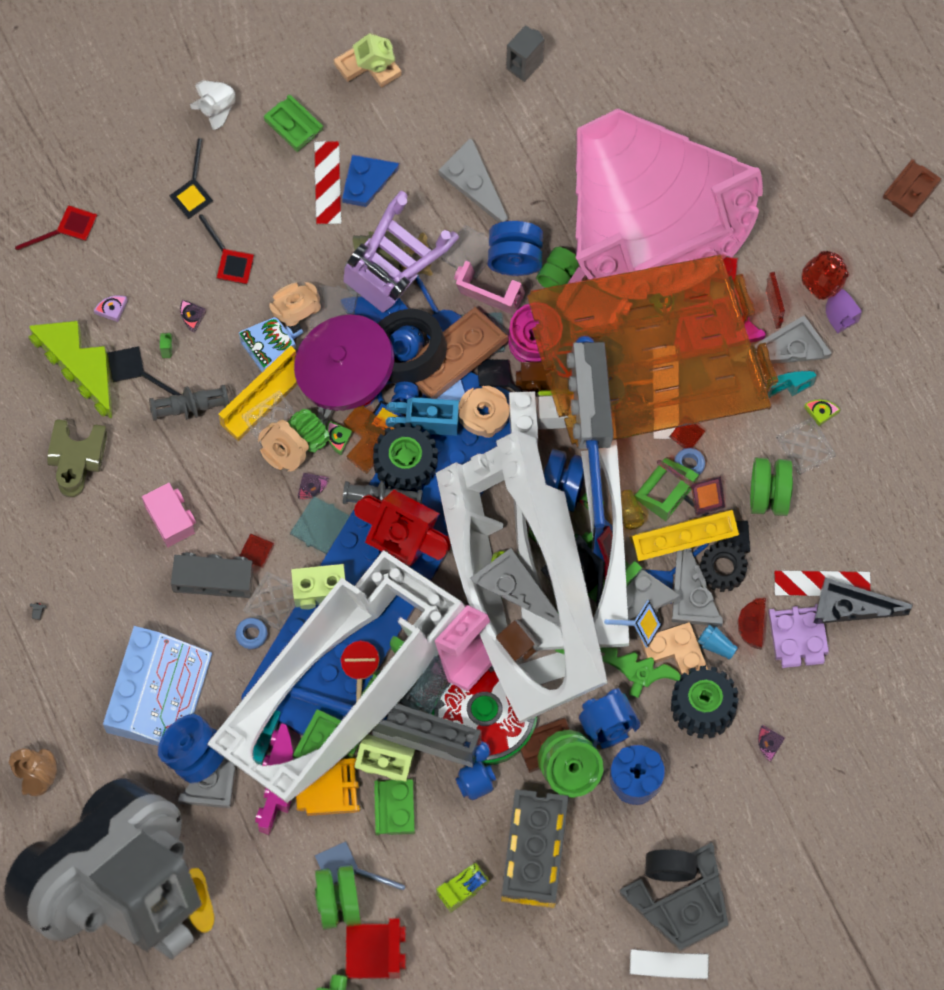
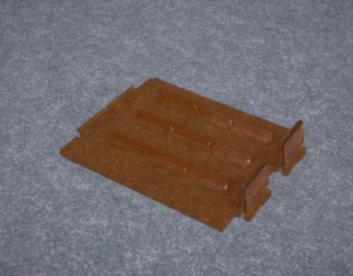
(669, 293)

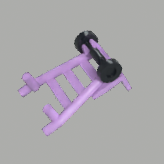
(371, 282)

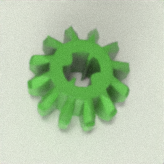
(310, 429)

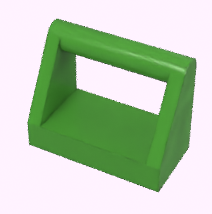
(667, 508)

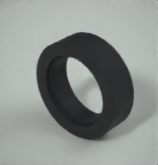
(434, 355)

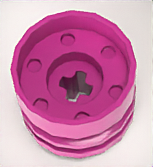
(519, 336)

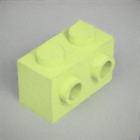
(314, 584)
(384, 758)

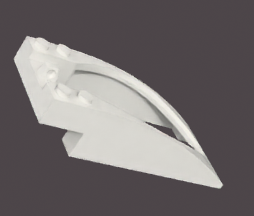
(527, 416)
(547, 512)
(335, 619)

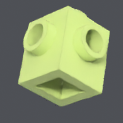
(373, 53)

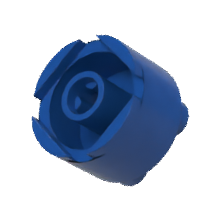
(608, 719)
(651, 770)

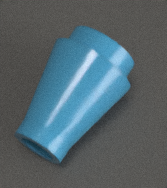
(716, 642)

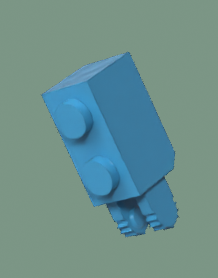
(433, 415)

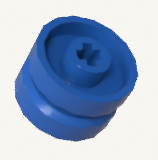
(515, 248)
(565, 480)
(186, 749)

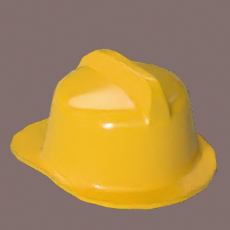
(204, 916)

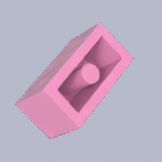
(168, 514)

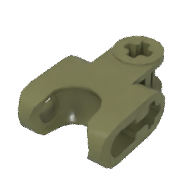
(75, 457)

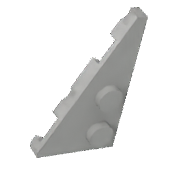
(470, 177)
(512, 581)
(646, 588)
(696, 601)

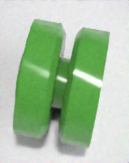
(771, 486)
(570, 763)
(337, 897)

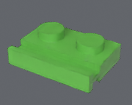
(293, 123)
(394, 807)

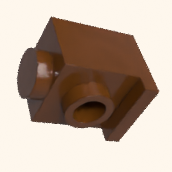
(532, 377)

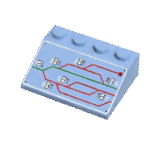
(155, 686)

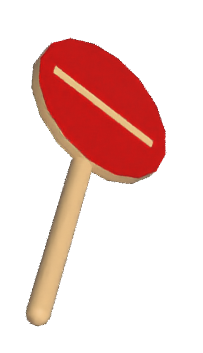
(360, 662)

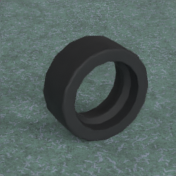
(670, 865)

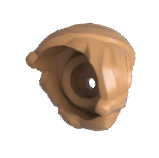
(35, 768)

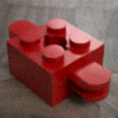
(395, 536)

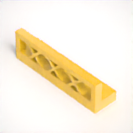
(275, 377)
(684, 535)

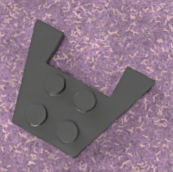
(689, 913)

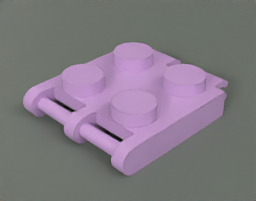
(797, 637)

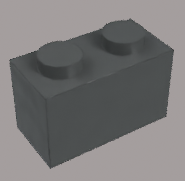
(525, 53)

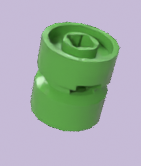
(560, 267)

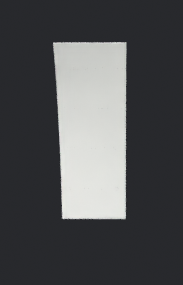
(669, 964)

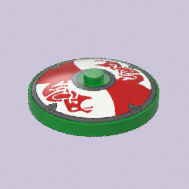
(490, 711)

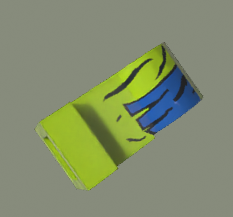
(462, 887)

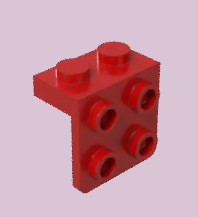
(375, 950)

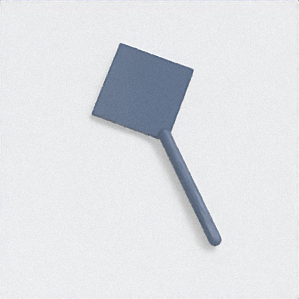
(341, 856)

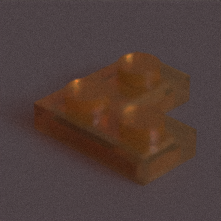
(368, 428)

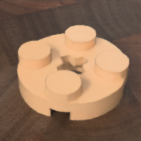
(295, 303)
(483, 424)
(282, 434)

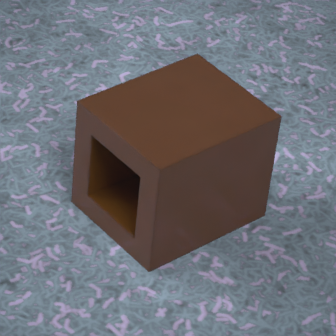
(518, 641)

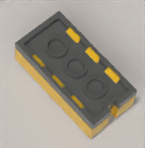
(534, 849)

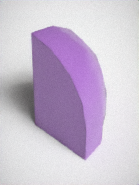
(842, 311)

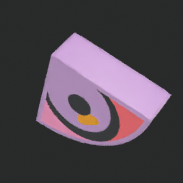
(111, 307)

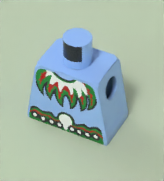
(268, 341)

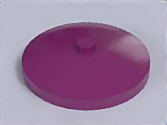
(344, 362)

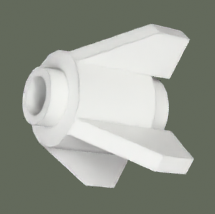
(215, 100)

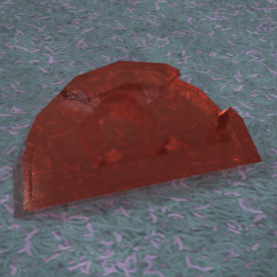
(752, 623)

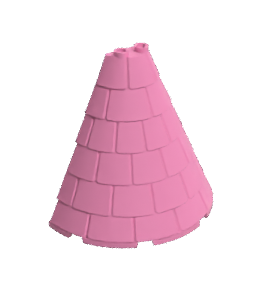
(656, 197)

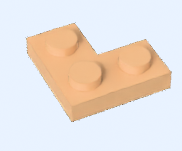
(348, 68)
(676, 643)

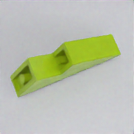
(82, 365)

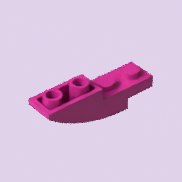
(281, 753)

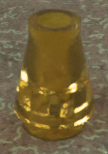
(632, 513)

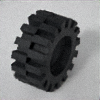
(728, 552)

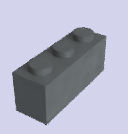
(212, 575)

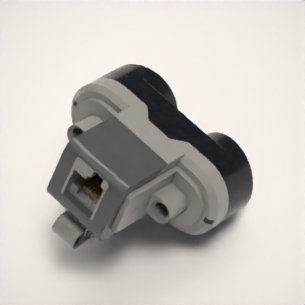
(111, 869)

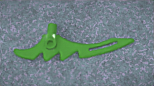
(640, 672)

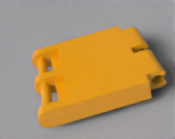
(330, 792)

